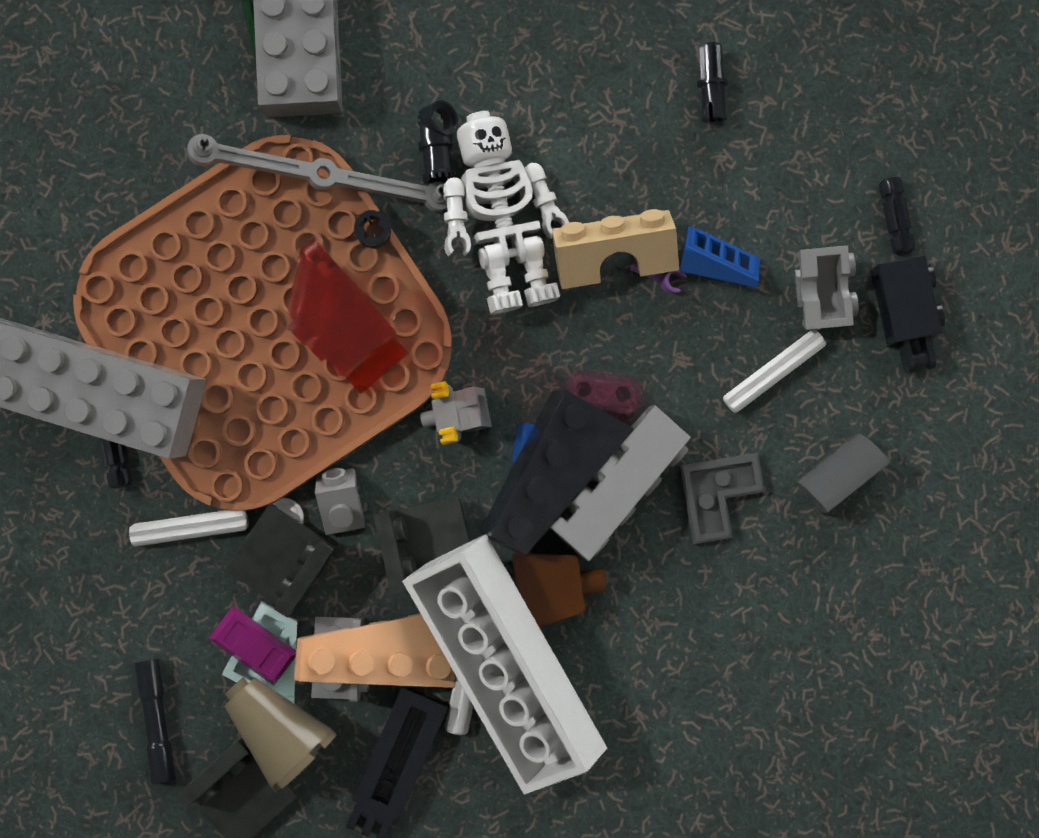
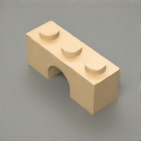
(584, 246)

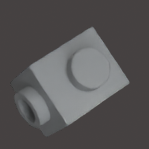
(339, 500)

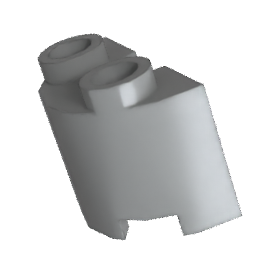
(824, 287)

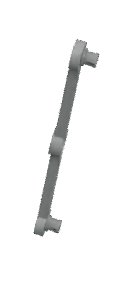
(204, 151)

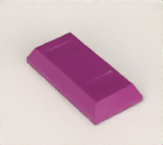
(253, 645)

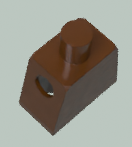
(555, 585)

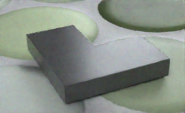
(708, 486)

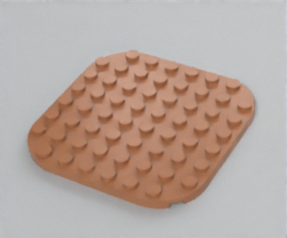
(209, 294)

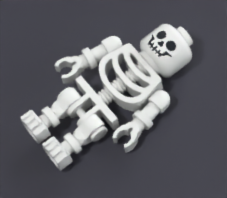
(486, 146)

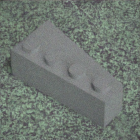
(621, 483)

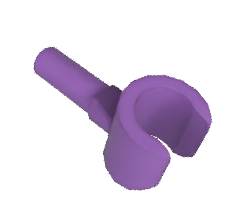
(663, 278)

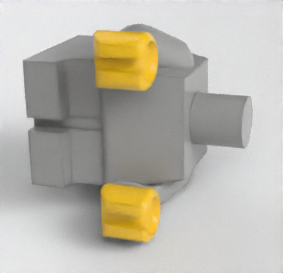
(456, 411)

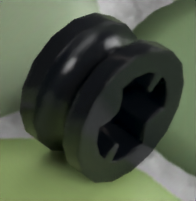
(361, 234)

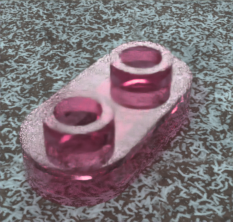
(603, 390)

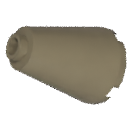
(275, 731)

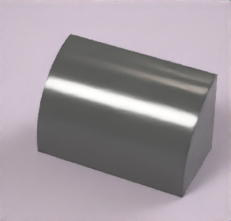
(842, 472)

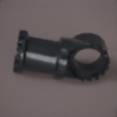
(436, 143)

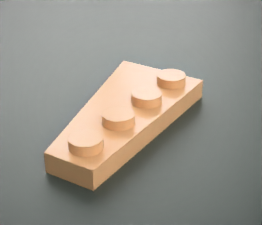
(377, 654)

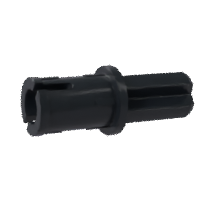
(712, 82)

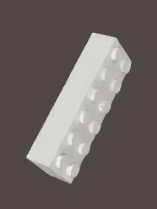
(505, 665)

